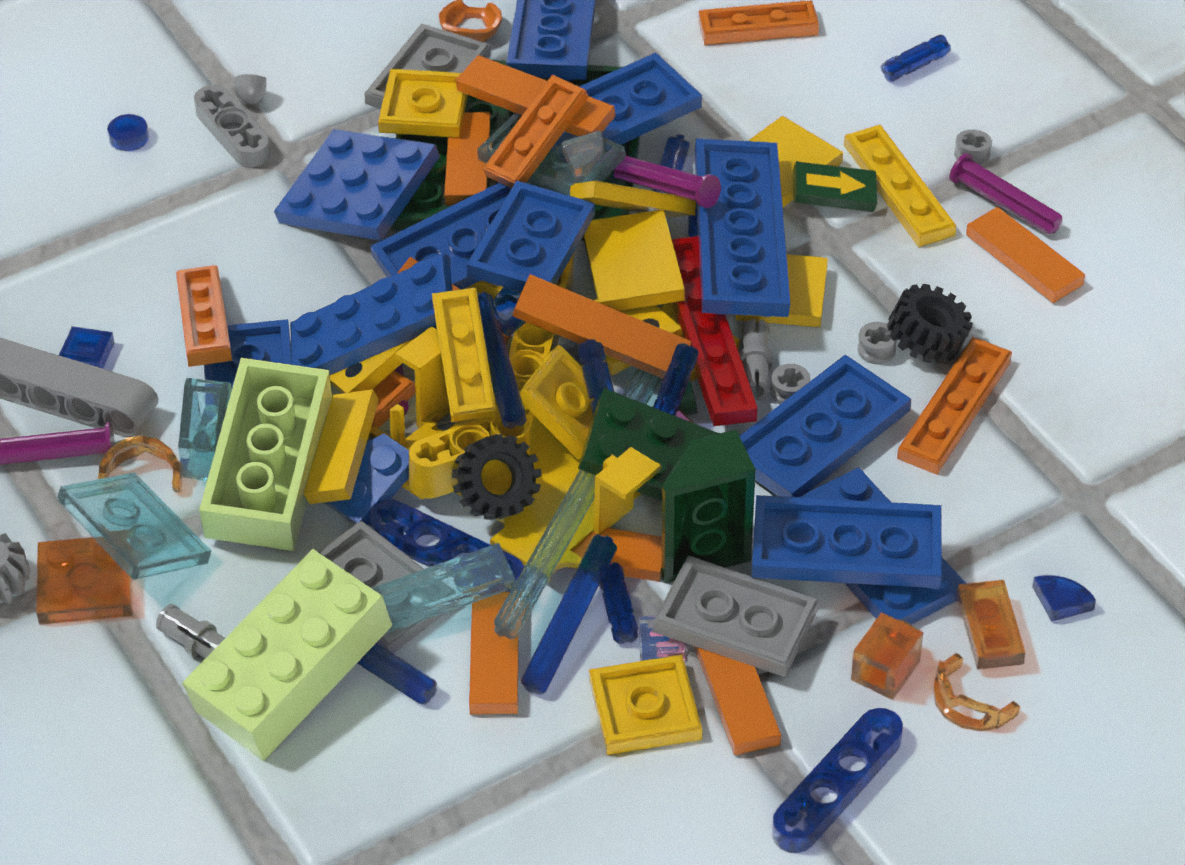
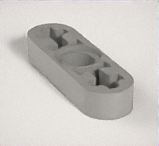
(258, 147)

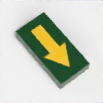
(834, 186)

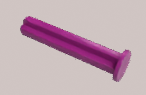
(701, 189)
(1005, 194)
(56, 445)

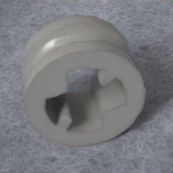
(975, 143)
(872, 351)
(787, 374)

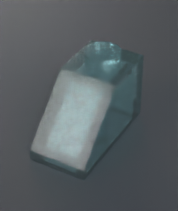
(201, 425)

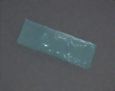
(446, 586)

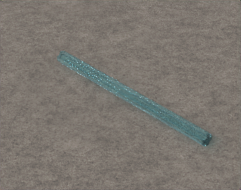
(559, 533)

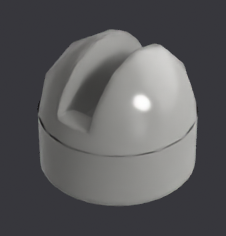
(250, 88)

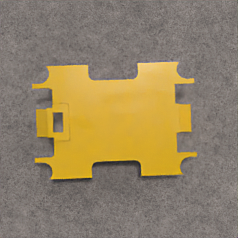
(614, 486)

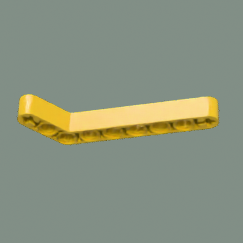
(435, 456)

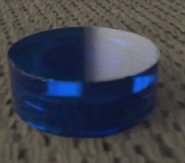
(128, 132)

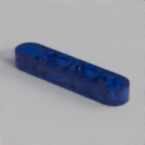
(417, 524)
(833, 776)

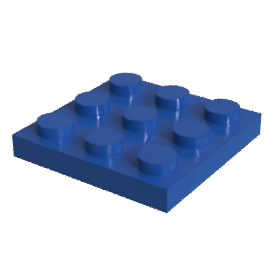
(357, 184)

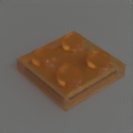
(80, 583)

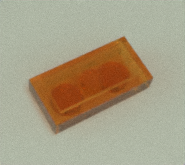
(990, 624)

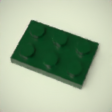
(629, 423)

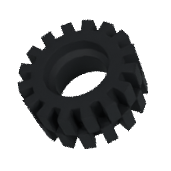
(929, 323)
(471, 485)

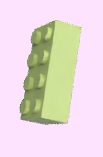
(265, 454)
(288, 654)

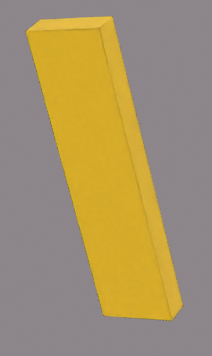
(900, 186)

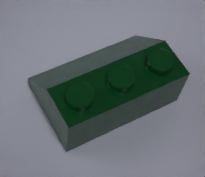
(708, 505)

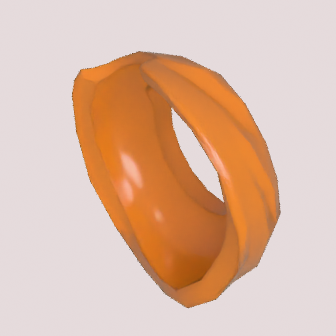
(457, 11)

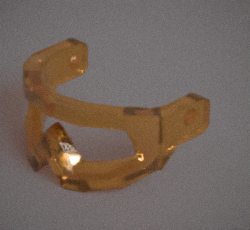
(137, 446)
(946, 700)

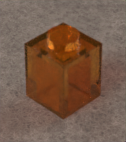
(887, 655)

